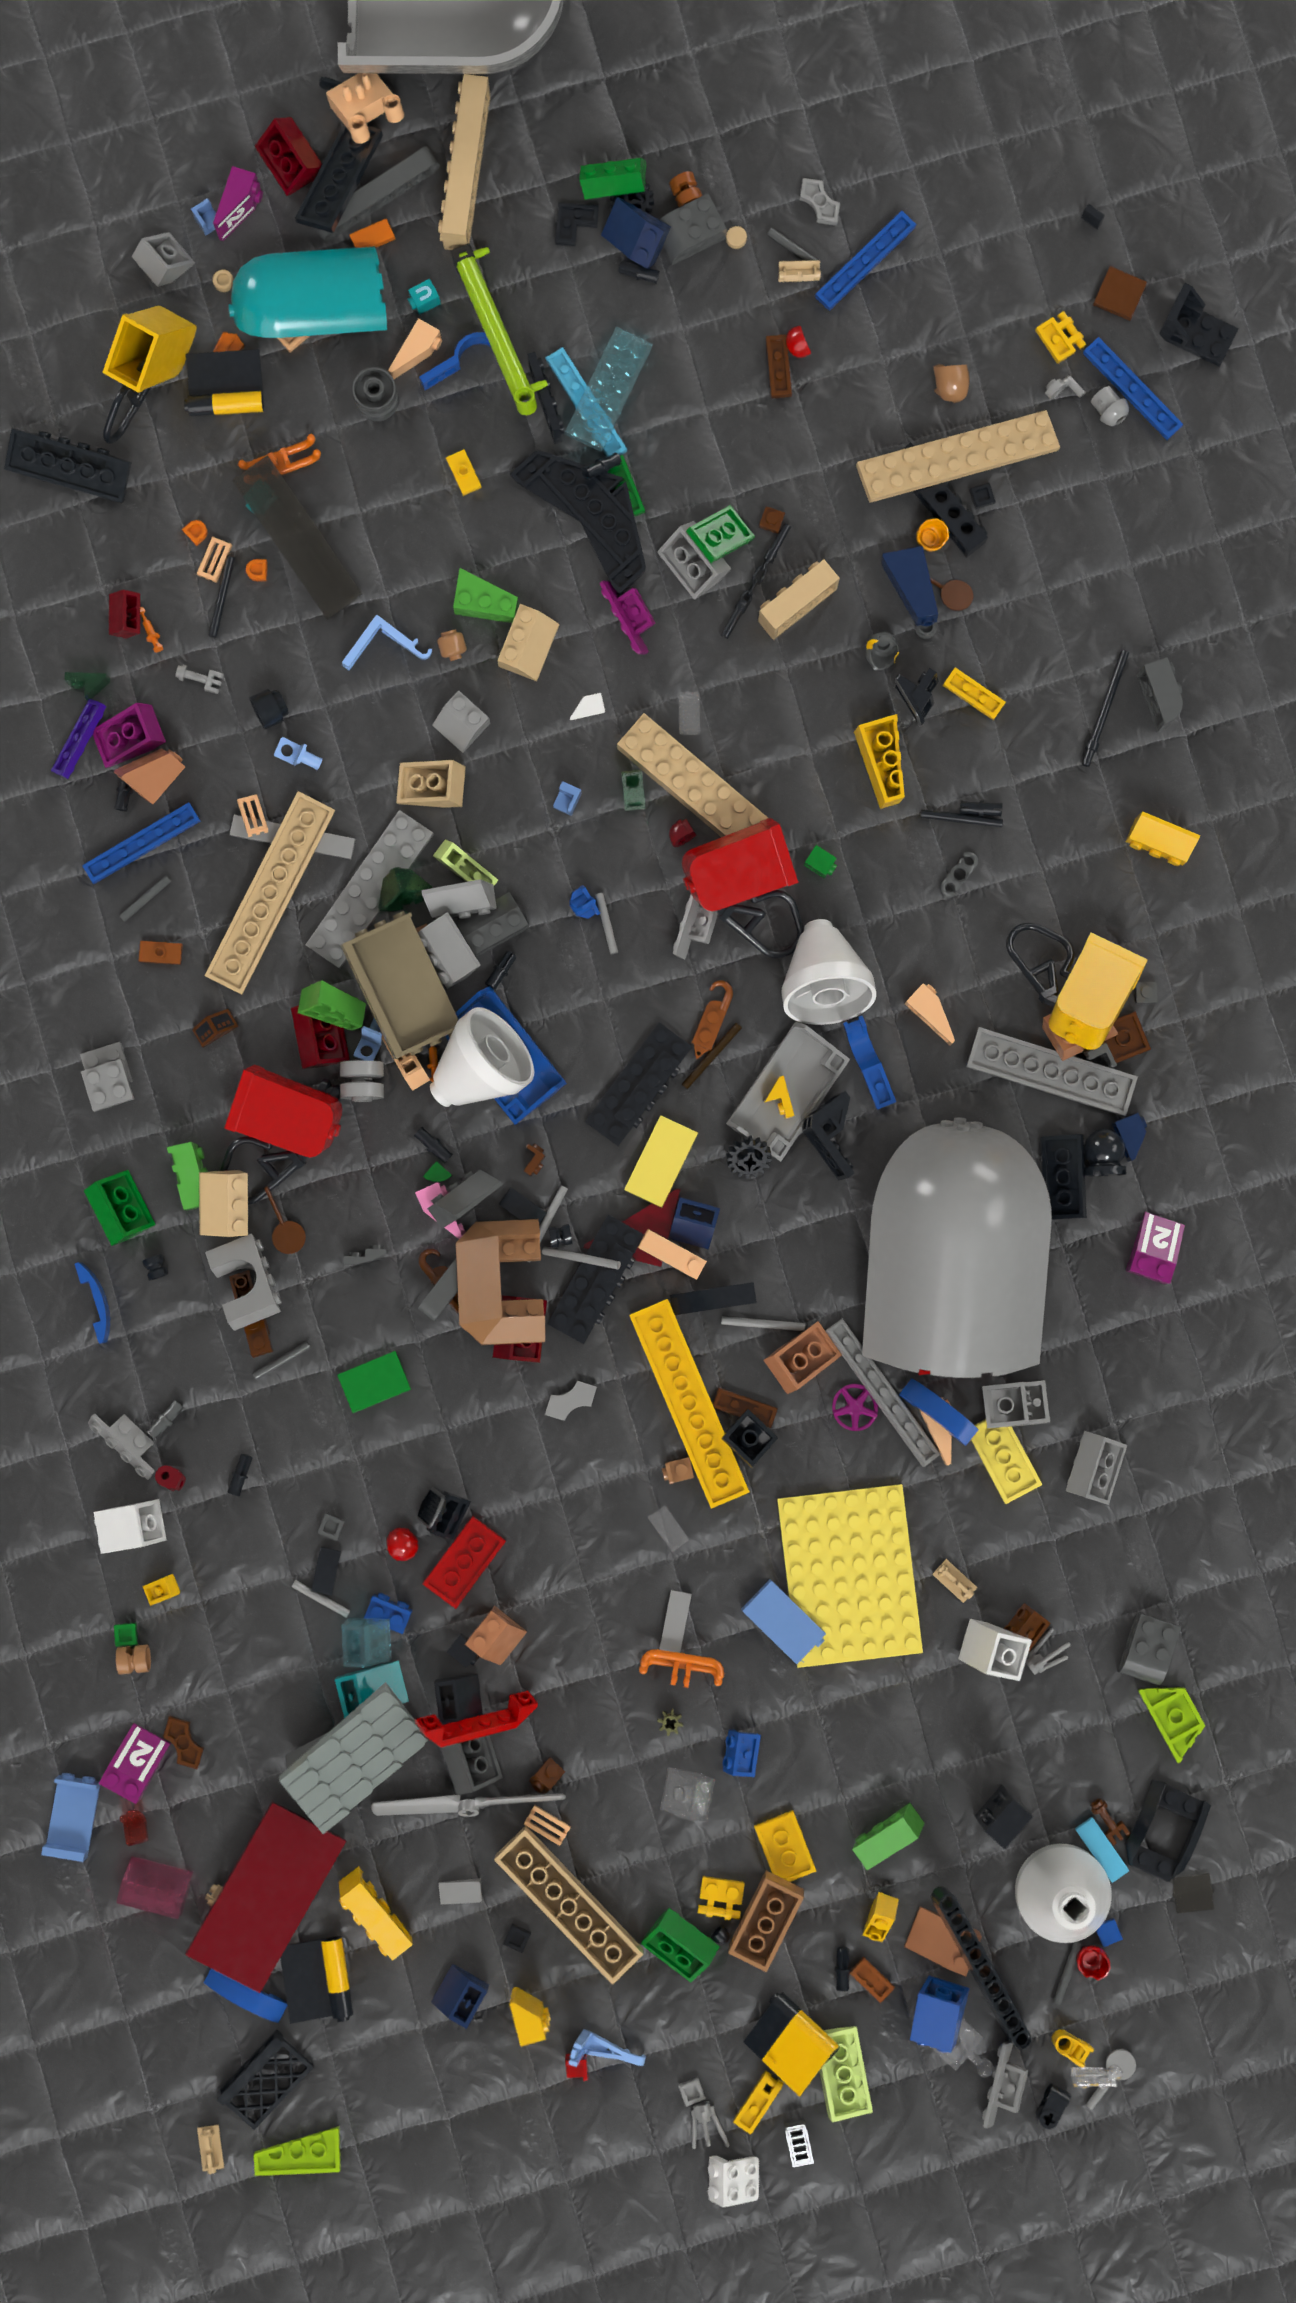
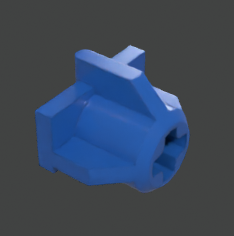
(582, 903)

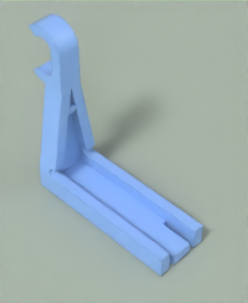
(388, 630)
(594, 2045)

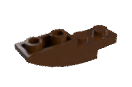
(257, 1332)

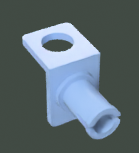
(298, 755)
(370, 1037)

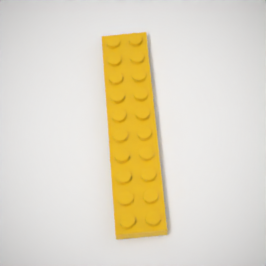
(689, 1403)

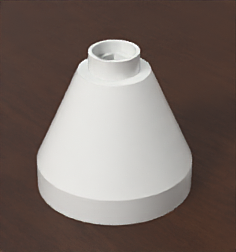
(826, 978)
(481, 1061)
(1050, 1881)

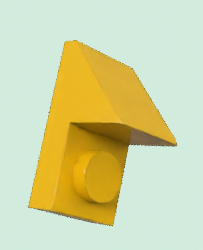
(780, 1092)
(161, 1589)

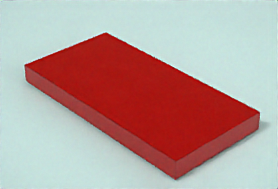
(464, 1562)

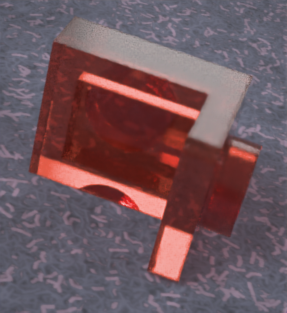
(134, 1827)

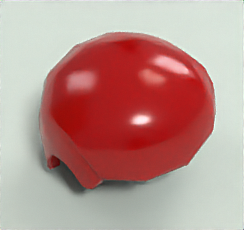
(796, 343)
(402, 1544)
(1093, 1962)

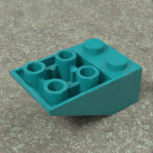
(359, 1685)

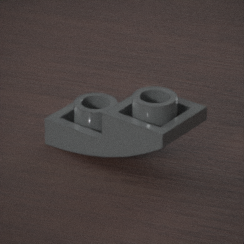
(375, 1253)

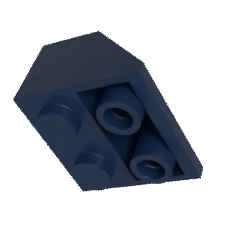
(694, 1223)
(460, 1995)

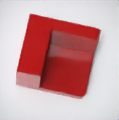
(579, 2071)

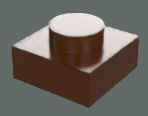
(771, 520)

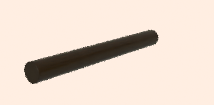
(711, 1056)

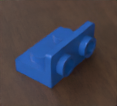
(383, 1608)
(741, 1753)

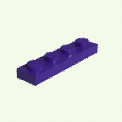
(78, 738)

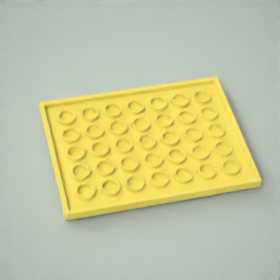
(852, 1572)

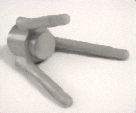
(1037, 1662)
(702, 2113)

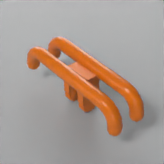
(281, 460)
(682, 1661)

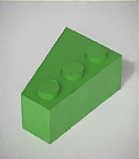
(332, 1006)
(187, 1165)
(888, 1836)

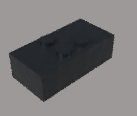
(1003, 1817)

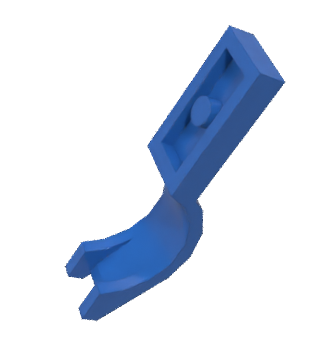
(452, 364)
(869, 1063)

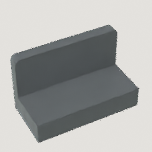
(1102, 1050)

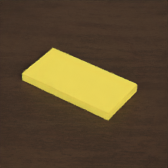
(661, 1161)
(1005, 1461)

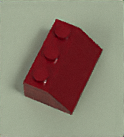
(288, 155)
(319, 1041)
(521, 1351)

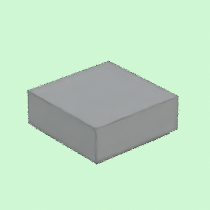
(692, 2091)

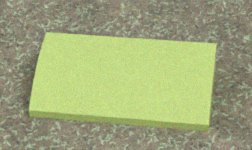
(845, 2077)

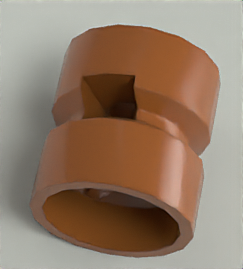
(685, 188)

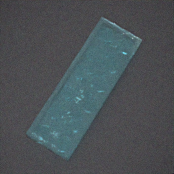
(608, 389)

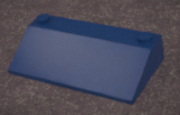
(546, 1078)

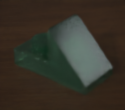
(92, 681)
(633, 790)

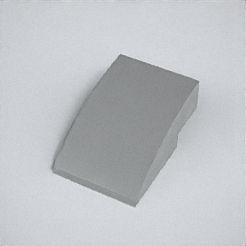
(1016, 1404)

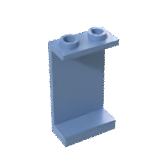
(783, 1621)
(72, 1817)

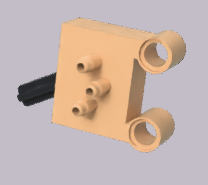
(361, 101)

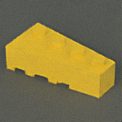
(882, 758)
(373, 1914)

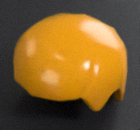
(932, 534)

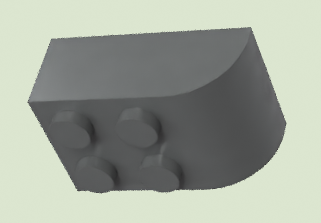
(693, 229)
(1161, 692)
(1149, 1648)

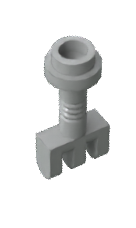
(209, 680)

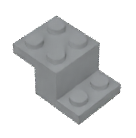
(107, 1076)

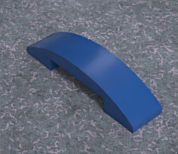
(102, 1327)
(939, 1411)
(261, 2004)

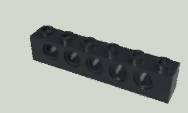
(965, 542)

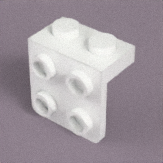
(733, 2180)

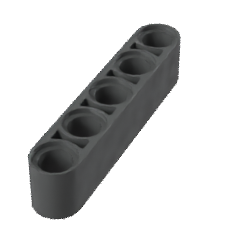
(441, 1293)

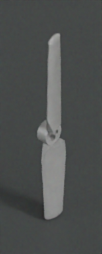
(452, 1804)

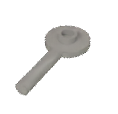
(1124, 2061)

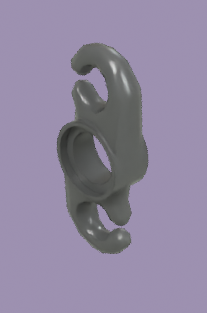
(950, 879)

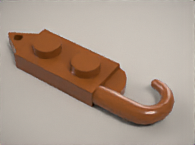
(712, 1020)

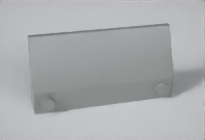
(809, 1072)

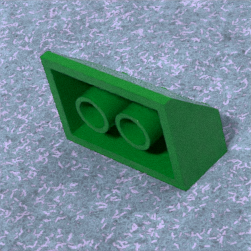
(613, 178)
(119, 1207)
(680, 1945)

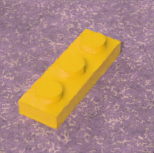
(974, 693)

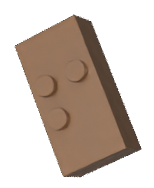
(766, 1921)

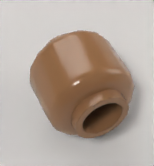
(452, 644)

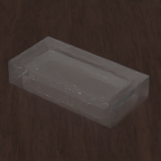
(689, 713)
(668, 1528)

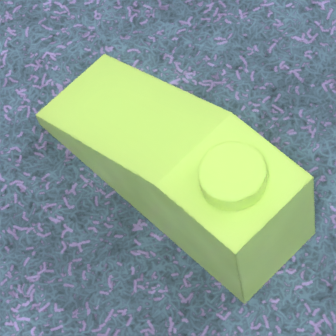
(462, 864)

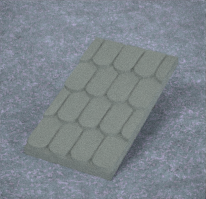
(352, 1759)

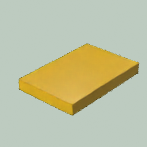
(785, 1847)

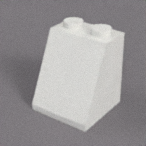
(130, 1526)
(994, 1650)

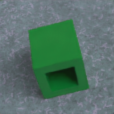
(821, 862)

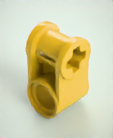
(1075, 2048)

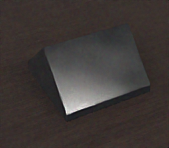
(749, 1438)

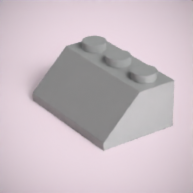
(690, 563)
(461, 899)
(448, 951)
(1096, 1467)

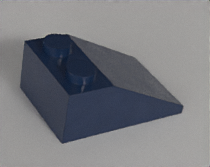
(635, 233)

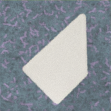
(589, 706)

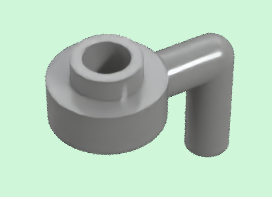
(1055, 387)

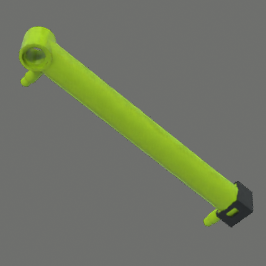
(466, 265)

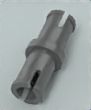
(165, 1419)

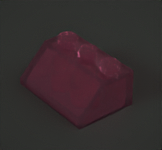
(154, 1887)

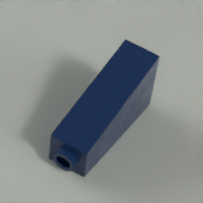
(912, 581)

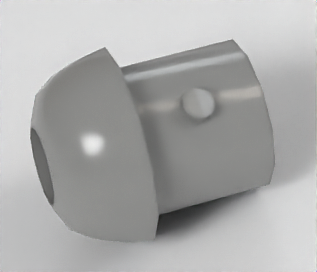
(1110, 406)

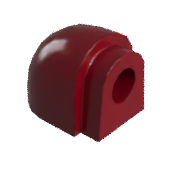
(681, 833)
(170, 1478)

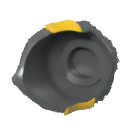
(882, 650)

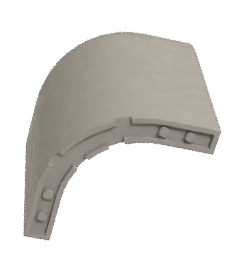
(445, 35)
(958, 1254)

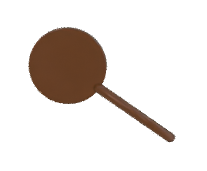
(955, 594)
(288, 1235)

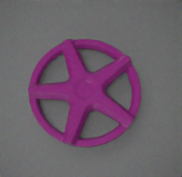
(854, 1408)

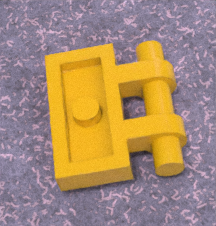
(1055, 339)
(722, 1891)

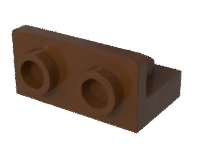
(1028, 1624)

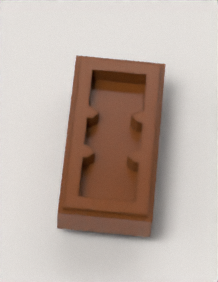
(160, 952)
(872, 1979)

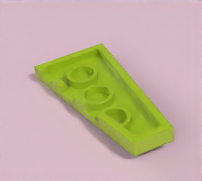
(301, 2156)

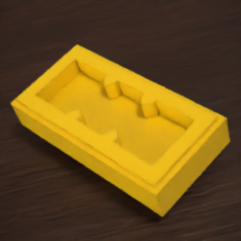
(463, 472)

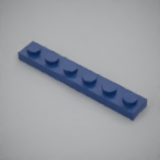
(865, 260)
(1132, 388)
(141, 843)

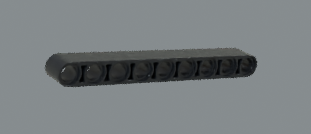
(975, 1961)

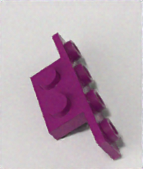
(632, 614)

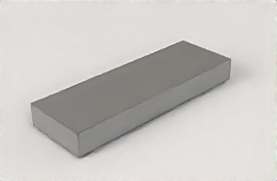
(675, 1621)

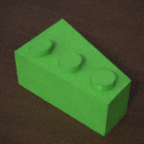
(483, 600)

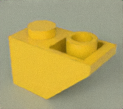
(881, 1917)

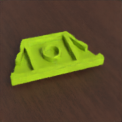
(1174, 1717)

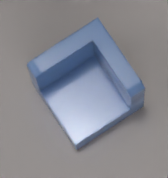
(204, 216)
(567, 798)

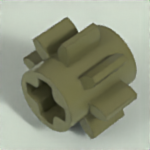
(671, 1716)

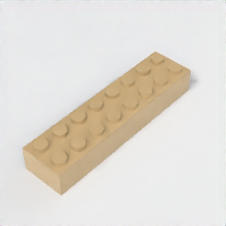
(465, 161)
(687, 778)
(569, 1904)

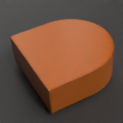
(196, 531)
(257, 569)

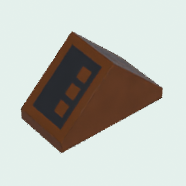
(214, 1027)

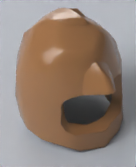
(952, 382)

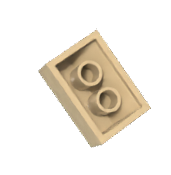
(528, 643)
(223, 1203)

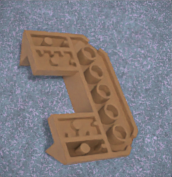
(479, 1282)

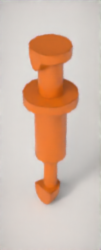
(152, 636)
(433, 1061)

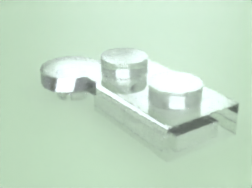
(1096, 2077)

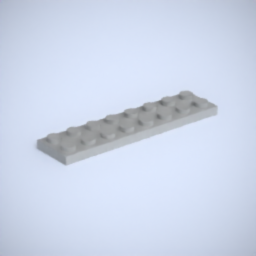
(359, 900)
(1045, 1071)

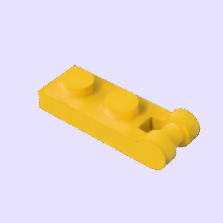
(757, 2103)

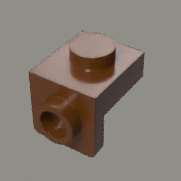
(535, 1165)
(546, 1776)

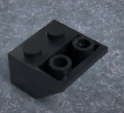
(458, 1698)

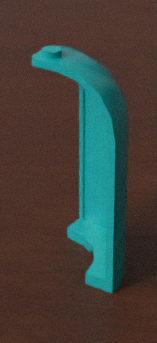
(309, 293)

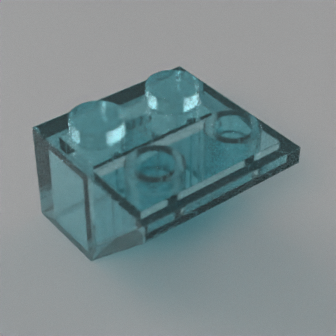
(366, 1642)

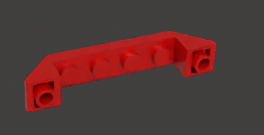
(518, 1709)

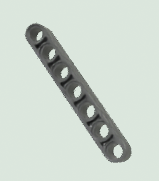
(385, 189)

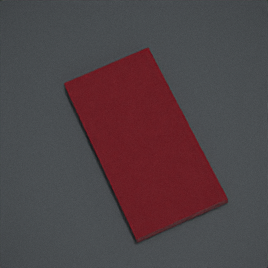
(265, 1897)

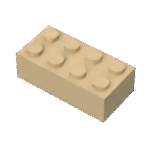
(798, 599)

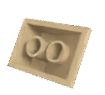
(431, 783)

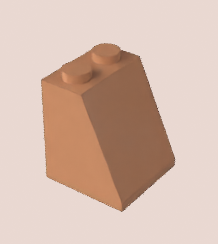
(152, 773)
(495, 1636)

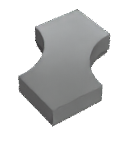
(825, 208)
(561, 1405)

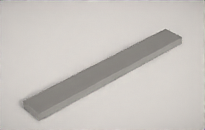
(883, 1393)

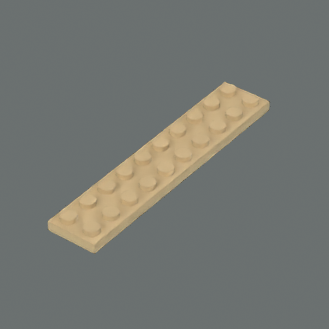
(957, 456)
(270, 893)

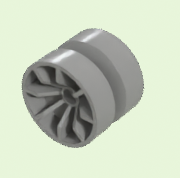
(360, 1087)

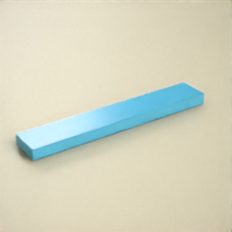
(575, 388)

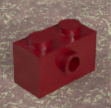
(124, 613)

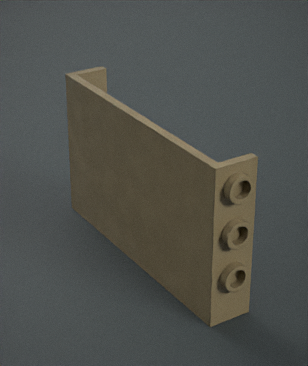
(400, 985)

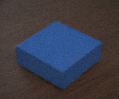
(1109, 1933)

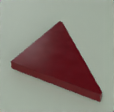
(655, 1219)

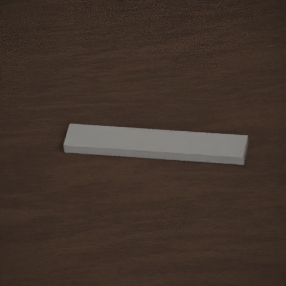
(329, 845)

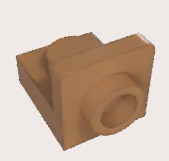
(678, 1470)

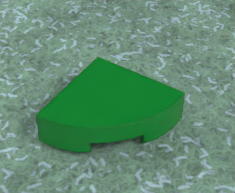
(437, 1173)

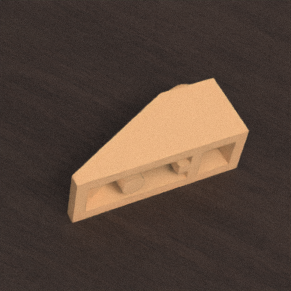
(417, 347)
(929, 1009)
(411, 1069)
(672, 1254)
(940, 1436)

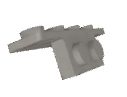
(695, 926)
(127, 1440)
(1007, 2086)

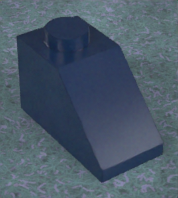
(1132, 1132)

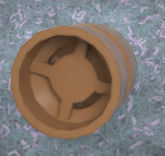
(133, 1659)

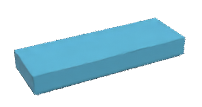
(1102, 1849)

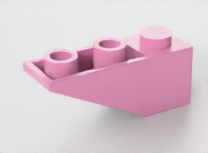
(425, 1197)

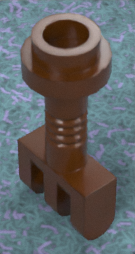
(1099, 1807)

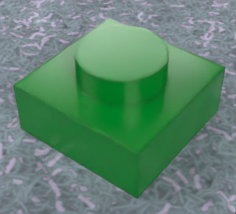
(125, 1634)

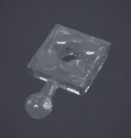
(964, 2049)

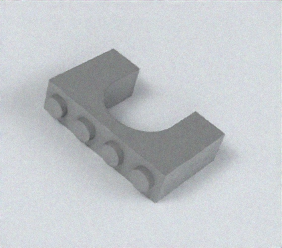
(262, 1299)

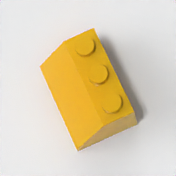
(1162, 839)
(529, 2017)

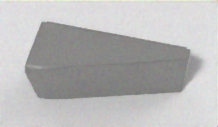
(461, 1891)

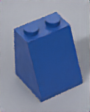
(939, 2014)

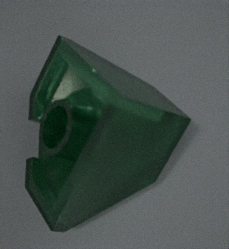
(401, 888)

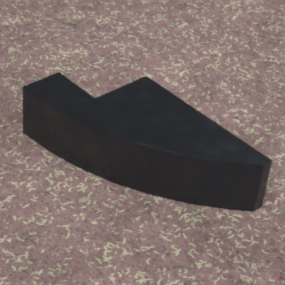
(713, 1298)

